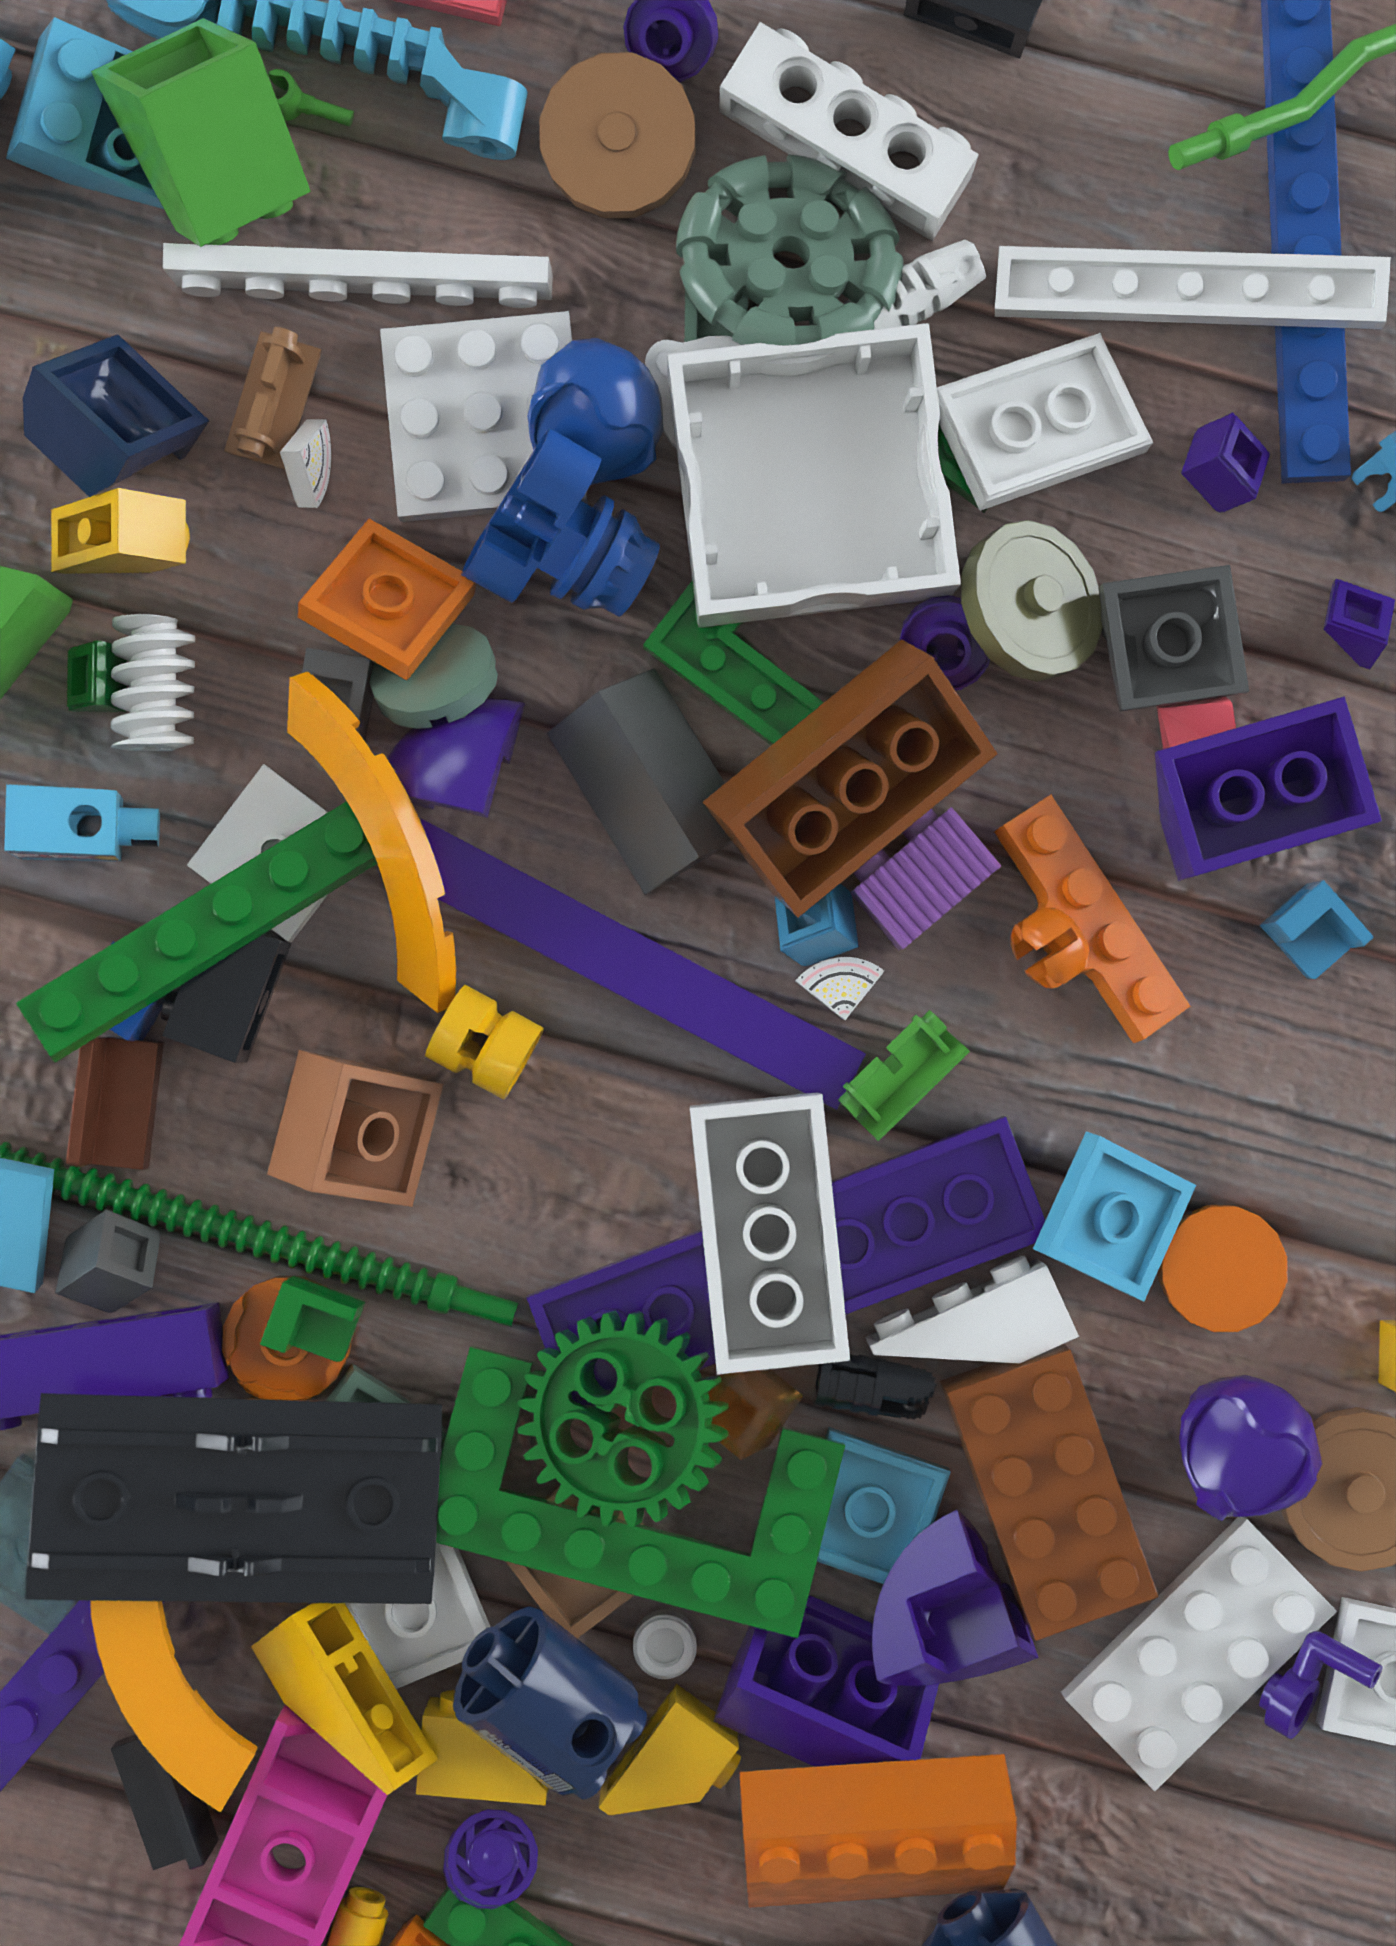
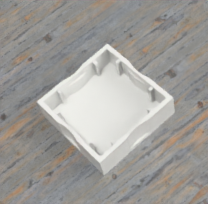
(812, 475)

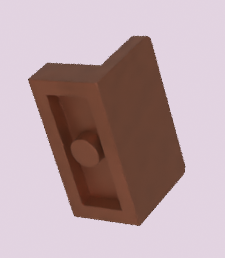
(114, 1103)

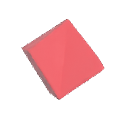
(1194, 720)

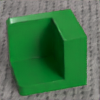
(312, 1319)

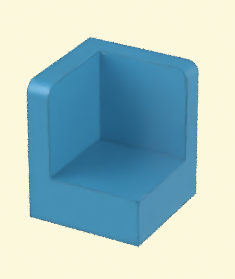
(1315, 929)

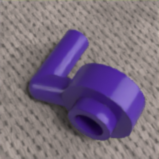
(1292, 1696)

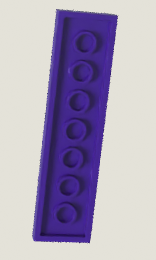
(894, 1228)

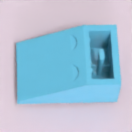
(66, 122)

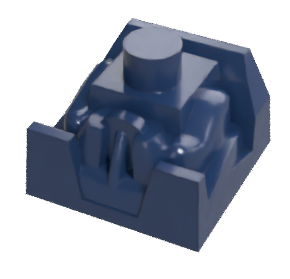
(106, 414)

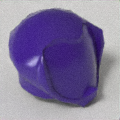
(1247, 1447)

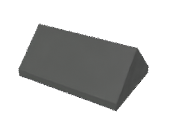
(643, 777)

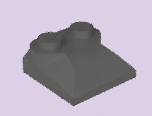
(1173, 638)

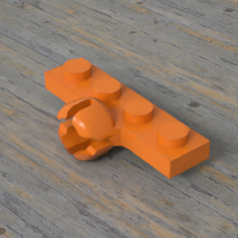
(1084, 924)

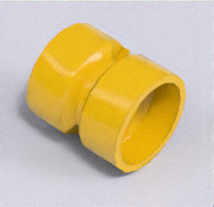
(504, 1052)

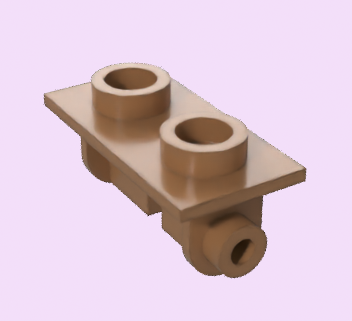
(272, 397)

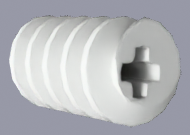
(151, 683)

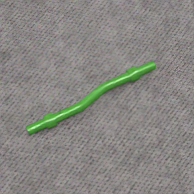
(1235, 133)

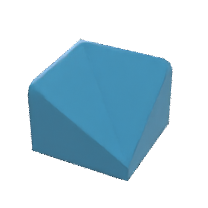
(821, 931)

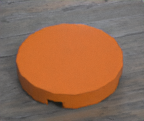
(1224, 1268)
(262, 1369)

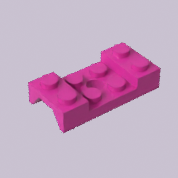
(297, 1797)

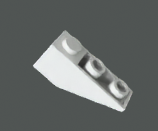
(997, 1321)

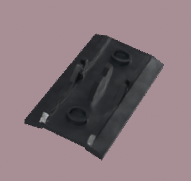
(233, 1500)

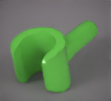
(297, 102)

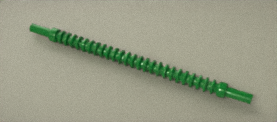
(439, 1291)

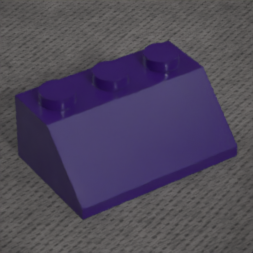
(1263, 788)
(822, 1694)

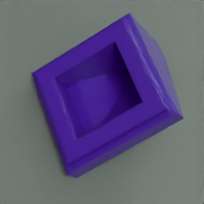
(1359, 621)

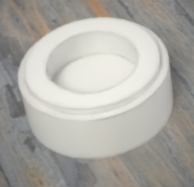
(664, 1644)

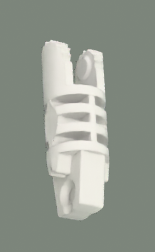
(933, 284)

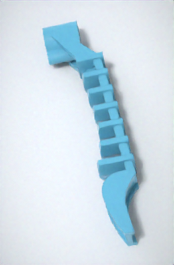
(482, 107)

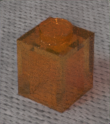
(756, 1411)

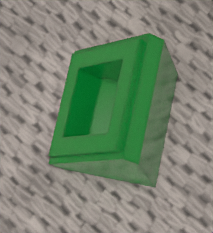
(90, 677)

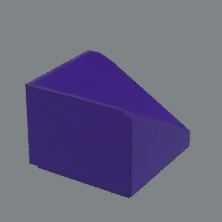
(1226, 463)

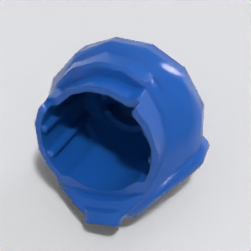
(602, 403)

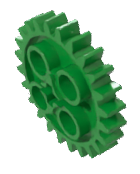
(603, 1473)

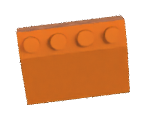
(878, 1830)

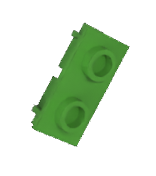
(893, 1087)

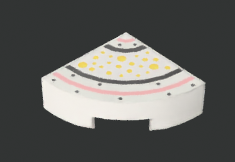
(308, 462)
(840, 982)

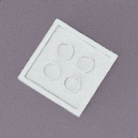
(463, 408)

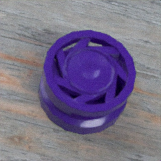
(490, 1859)

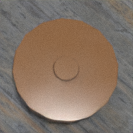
(618, 135)
(1353, 1503)

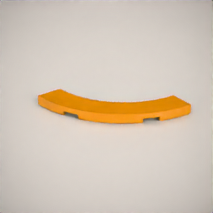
(394, 833)
(161, 1704)

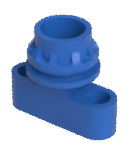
(552, 530)

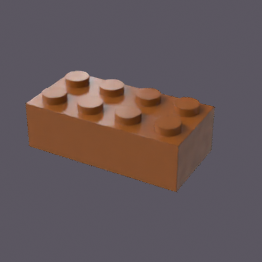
(851, 776)
(1049, 1491)

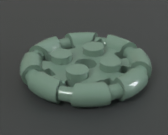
(796, 224)

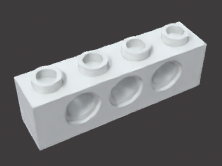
(782, 60)

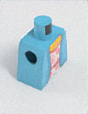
(46, 822)

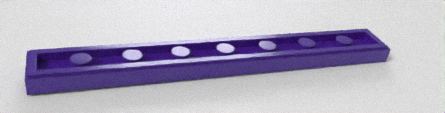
(642, 970)

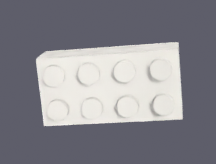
(769, 1233)

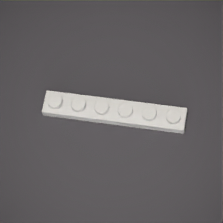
(335, 272)
(1193, 287)

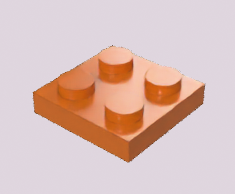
(386, 599)

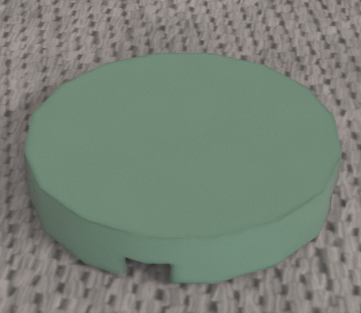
(447, 682)

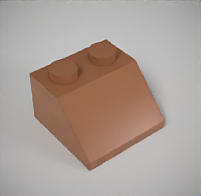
(354, 1130)

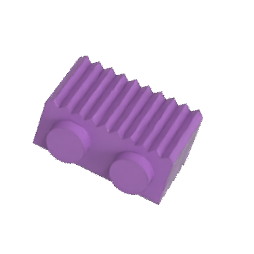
(924, 877)

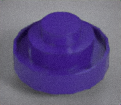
(672, 33)
(943, 632)

